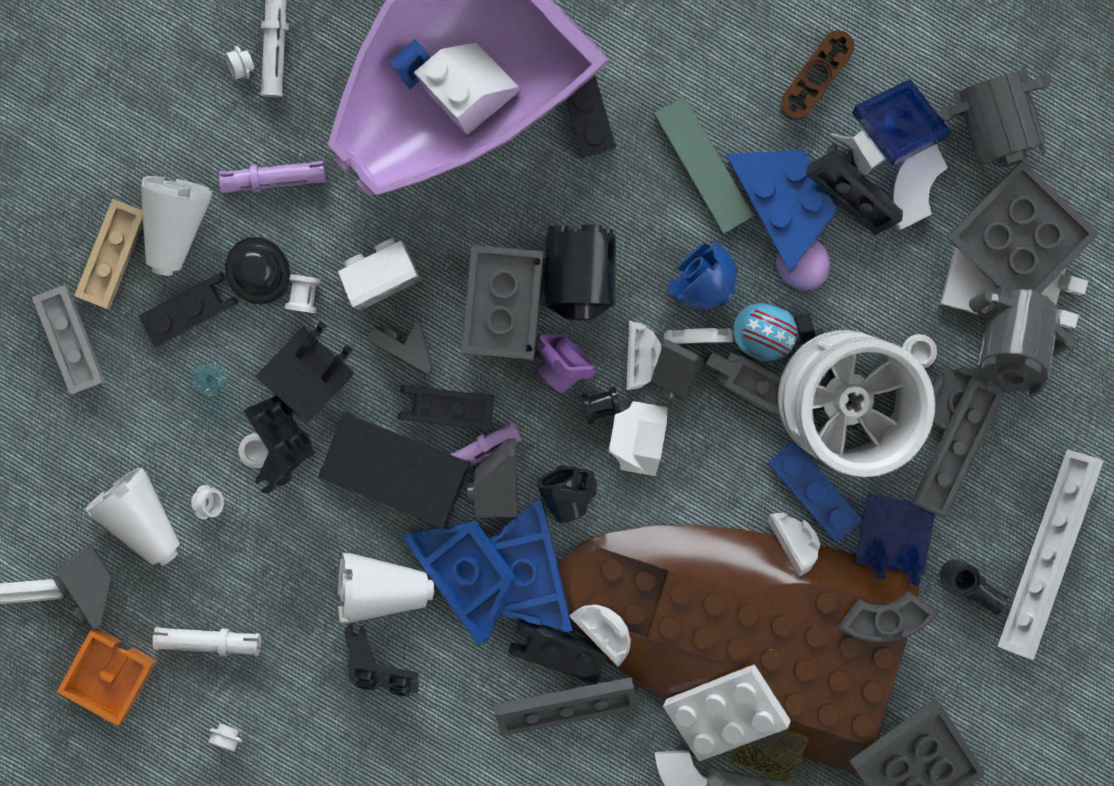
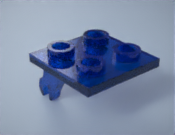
(894, 537)

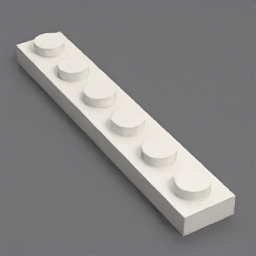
(1050, 554)

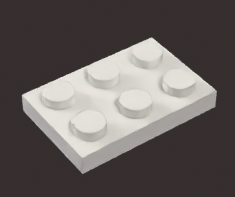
(726, 713)

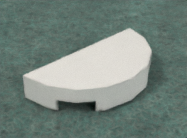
(700, 336)
(642, 355)
(797, 540)
(605, 630)

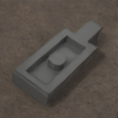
(747, 379)

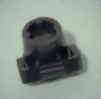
(565, 492)

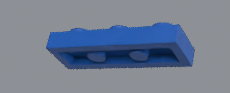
(814, 491)

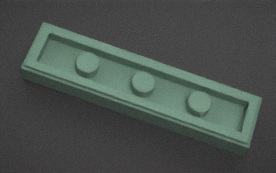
(703, 165)

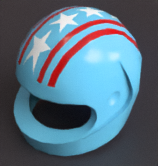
(765, 332)

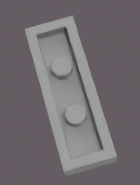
(68, 340)

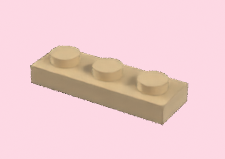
(110, 254)

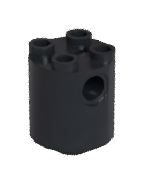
(580, 271)

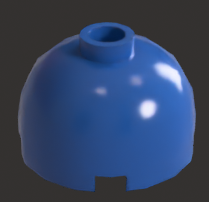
(706, 278)

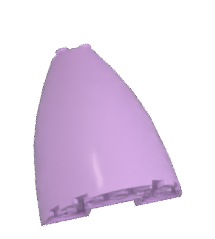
(403, 135)

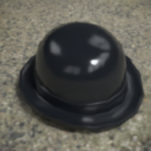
(257, 270)

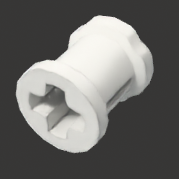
(302, 293)

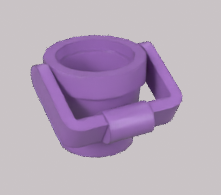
(564, 363)

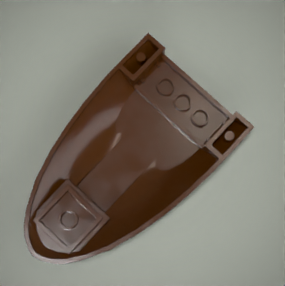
(730, 600)

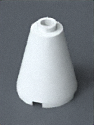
(171, 220)
(136, 517)
(379, 588)

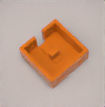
(106, 676)

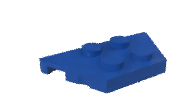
(785, 199)
(530, 555)
(466, 573)

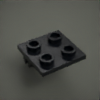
(306, 373)
(283, 439)
(368, 674)

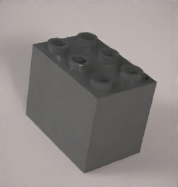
(502, 303)

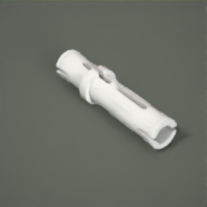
(273, 48)
(207, 641)

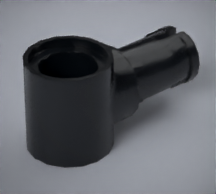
(973, 587)

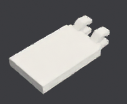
(967, 281)

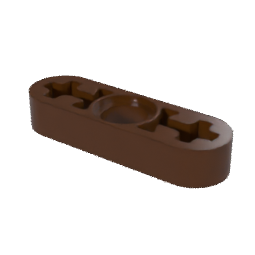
(839, 60)

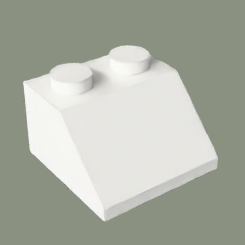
(466, 84)
(379, 274)

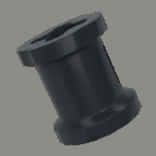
(601, 405)

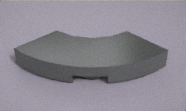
(887, 621)

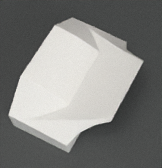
(865, 151)
(639, 437)

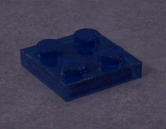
(901, 122)

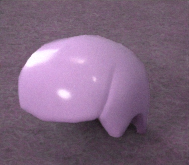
(811, 269)

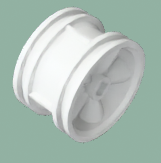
(892, 439)

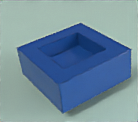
(408, 61)

